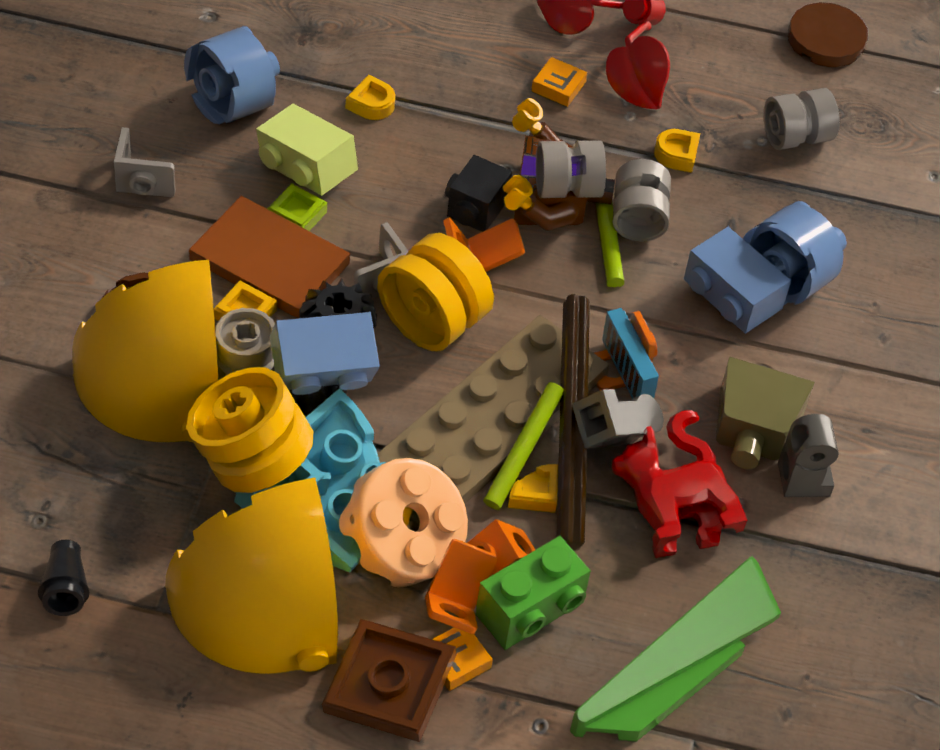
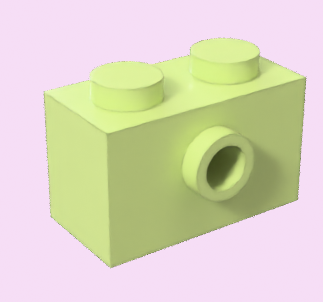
(307, 149)

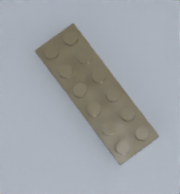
(484, 414)

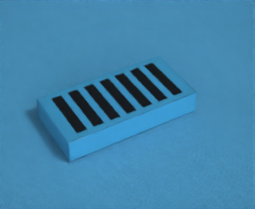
(629, 354)

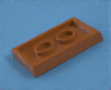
(269, 254)

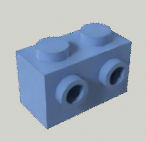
(736, 279)
(325, 352)

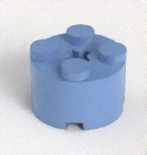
(231, 75)
(801, 247)

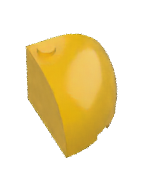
(149, 353)
(260, 584)

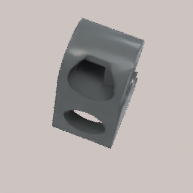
(615, 423)
(808, 457)

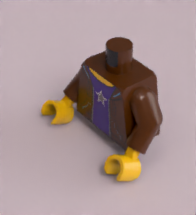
(522, 188)

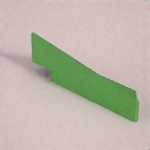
(681, 658)

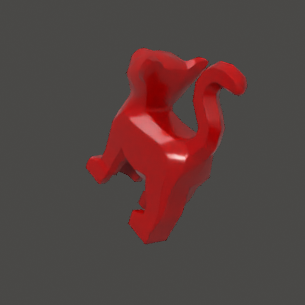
(680, 492)

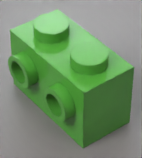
(532, 592)

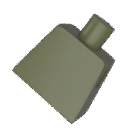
(758, 410)

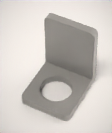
(139, 175)
(369, 275)

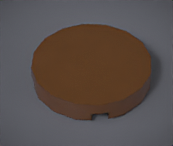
(828, 34)

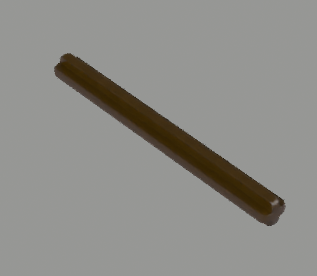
(572, 453)

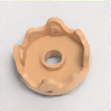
(378, 526)

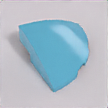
(337, 459)

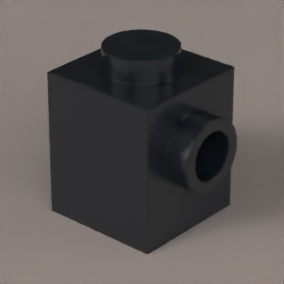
(477, 193)

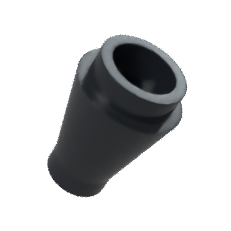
(64, 580)

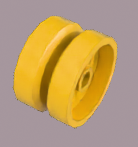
(435, 291)
(250, 430)

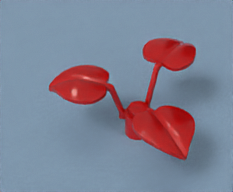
(633, 71)

